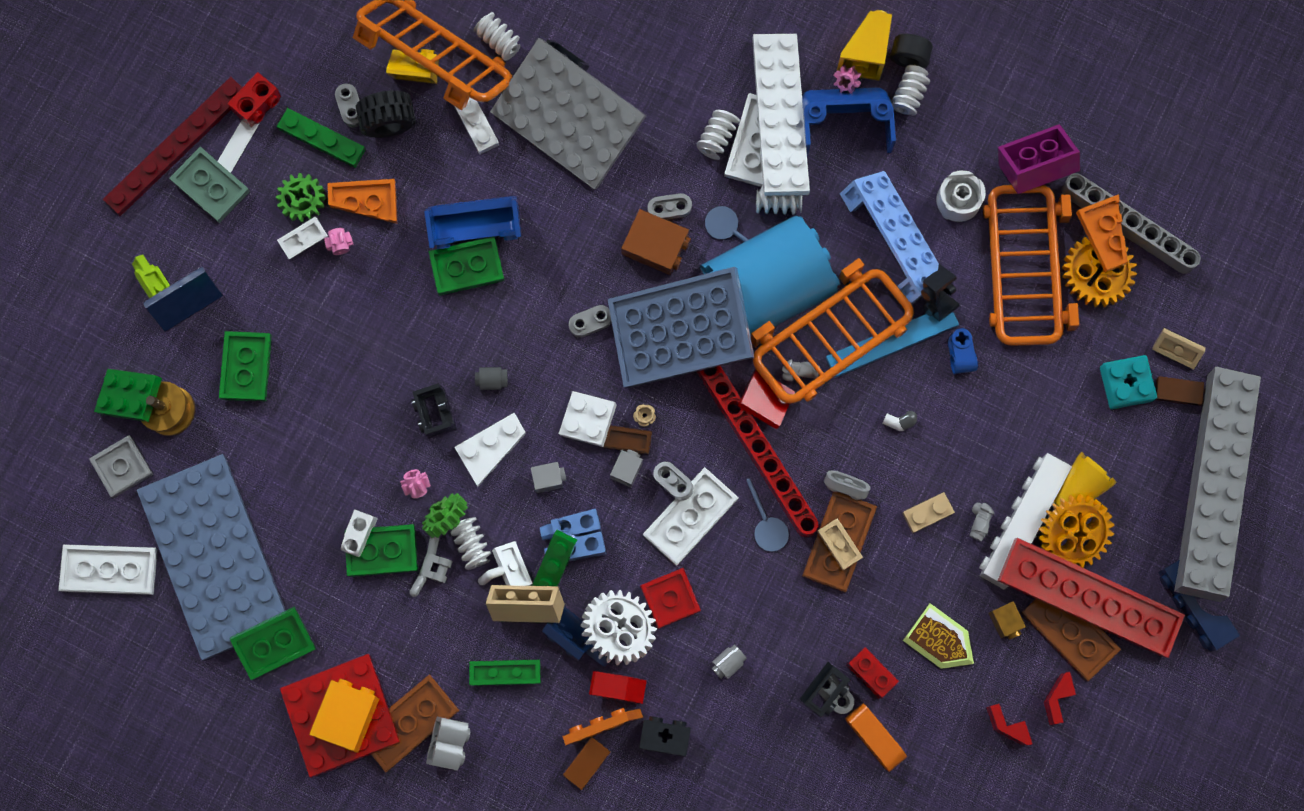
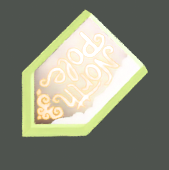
(940, 639)

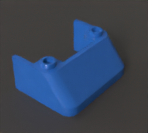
(874, 100)
(472, 221)

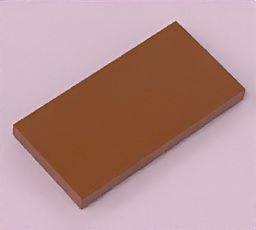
(856, 520)
(1077, 641)
(415, 719)

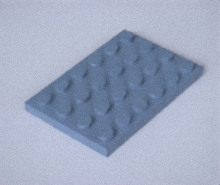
(680, 327)

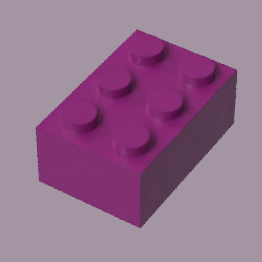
(1039, 159)

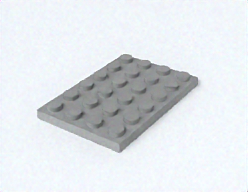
(568, 113)

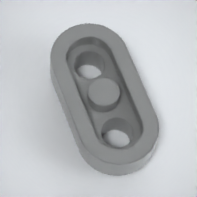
(347, 104)
(669, 206)
(590, 320)
(674, 481)
(846, 484)
(825, 694)

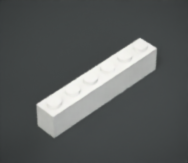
(1027, 514)

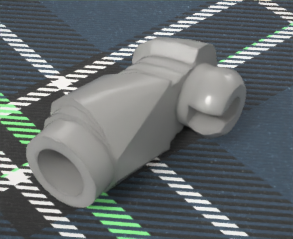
(802, 369)
(981, 524)

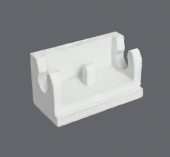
(302, 238)

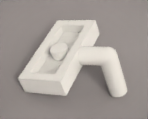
(509, 566)

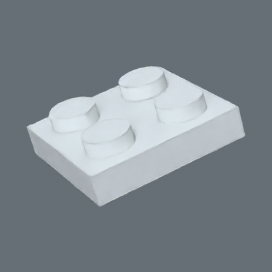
(587, 419)

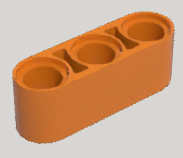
(876, 737)

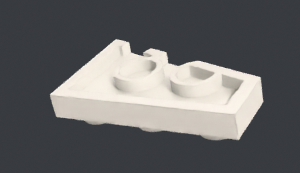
(489, 447)

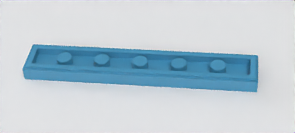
(917, 331)

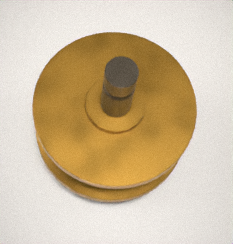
(171, 410)

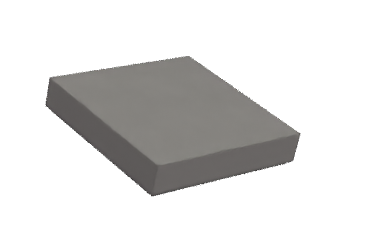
(121, 466)

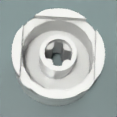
(971, 192)

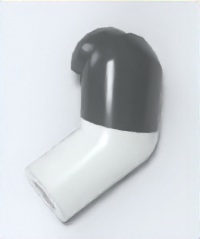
(901, 423)

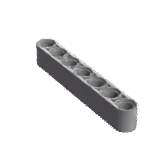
(1142, 225)

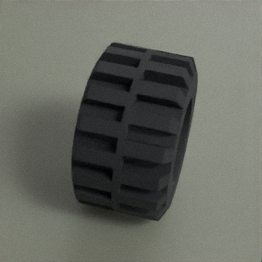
(385, 114)

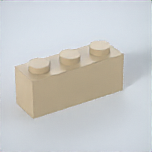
(525, 603)

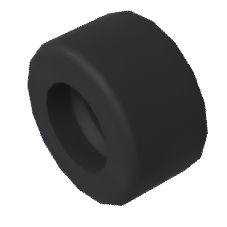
(911, 50)

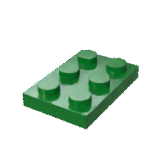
(466, 266)
(245, 366)
(126, 394)
(386, 552)
(272, 643)

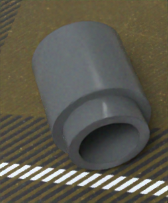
(491, 378)

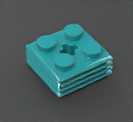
(1121, 394)

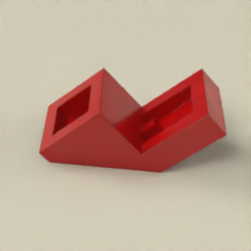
(617, 687)
(1062, 688)
(1017, 732)

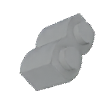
(448, 743)

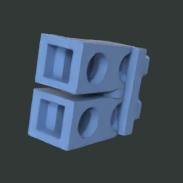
(575, 526)

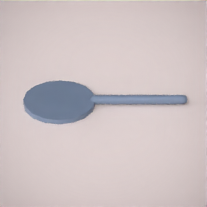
(722, 223)
(771, 532)

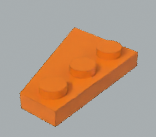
(365, 198)
(1104, 231)
(598, 725)

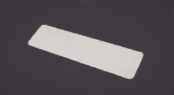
(237, 145)

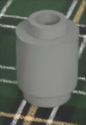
(728, 662)

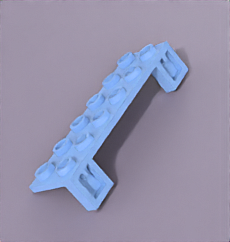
(896, 227)

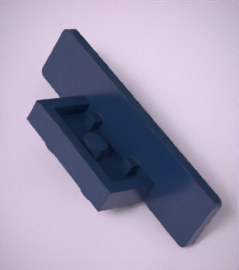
(569, 636)

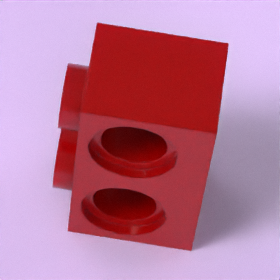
(250, 97)
(872, 673)

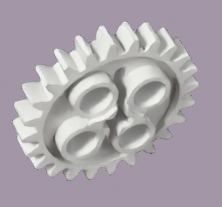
(608, 643)

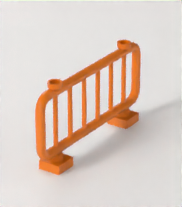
(457, 91)
(850, 273)
(1070, 315)

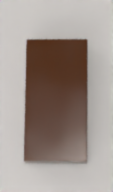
(1179, 391)
(627, 438)

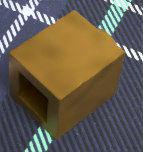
(1007, 621)

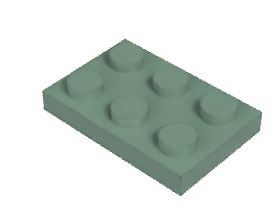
(209, 184)

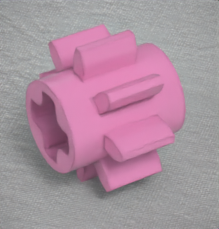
(843, 79)
(338, 241)
(415, 483)

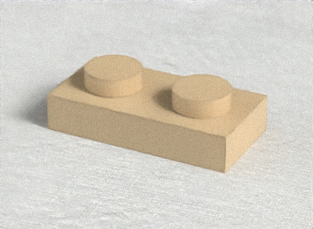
(1178, 348)
(928, 512)
(840, 544)

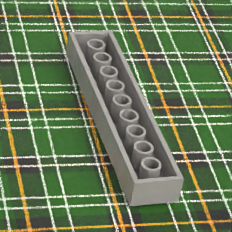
(1217, 485)

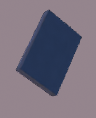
(182, 299)

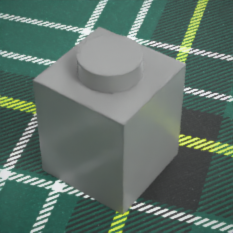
(626, 467)
(548, 477)

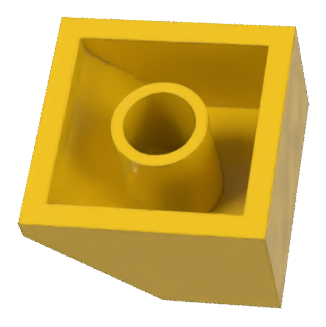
(405, 68)

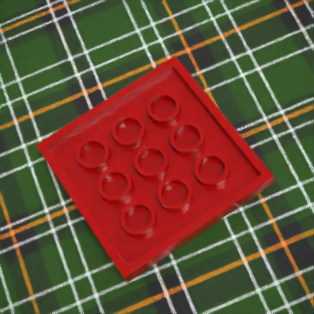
(303, 704)

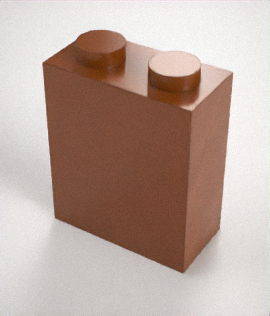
(656, 242)

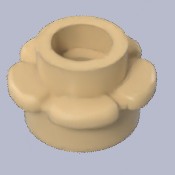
(644, 421)

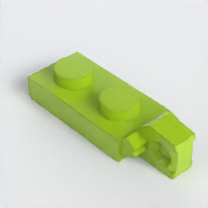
(149, 276)

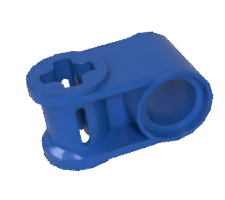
(962, 356)

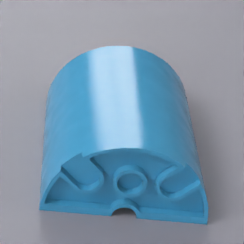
(779, 272)

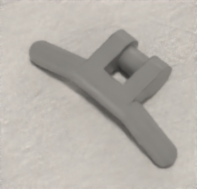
(425, 572)

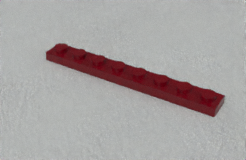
(172, 148)

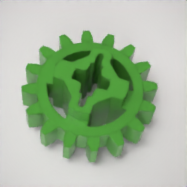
(297, 188)
(444, 515)

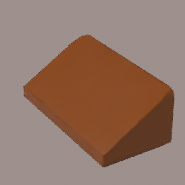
(586, 763)

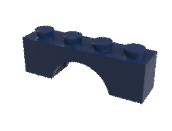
(1213, 630)

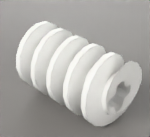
(497, 37)
(909, 90)
(715, 133)
(789, 201)
(470, 543)

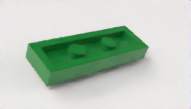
(555, 560)
(504, 672)

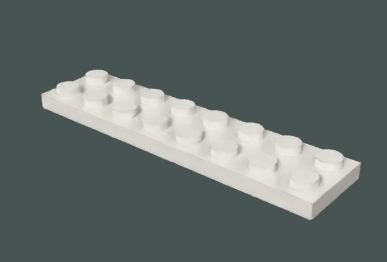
(780, 115)

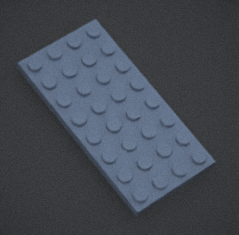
(211, 553)

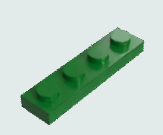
(321, 137)

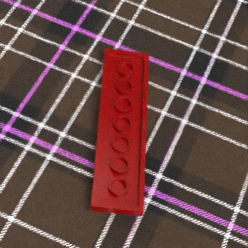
(1091, 597)

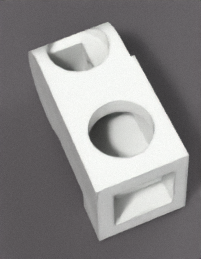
(357, 533)

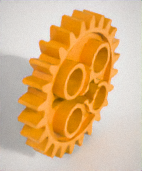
(1116, 283)
(1076, 529)

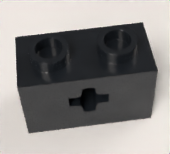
(676, 746)

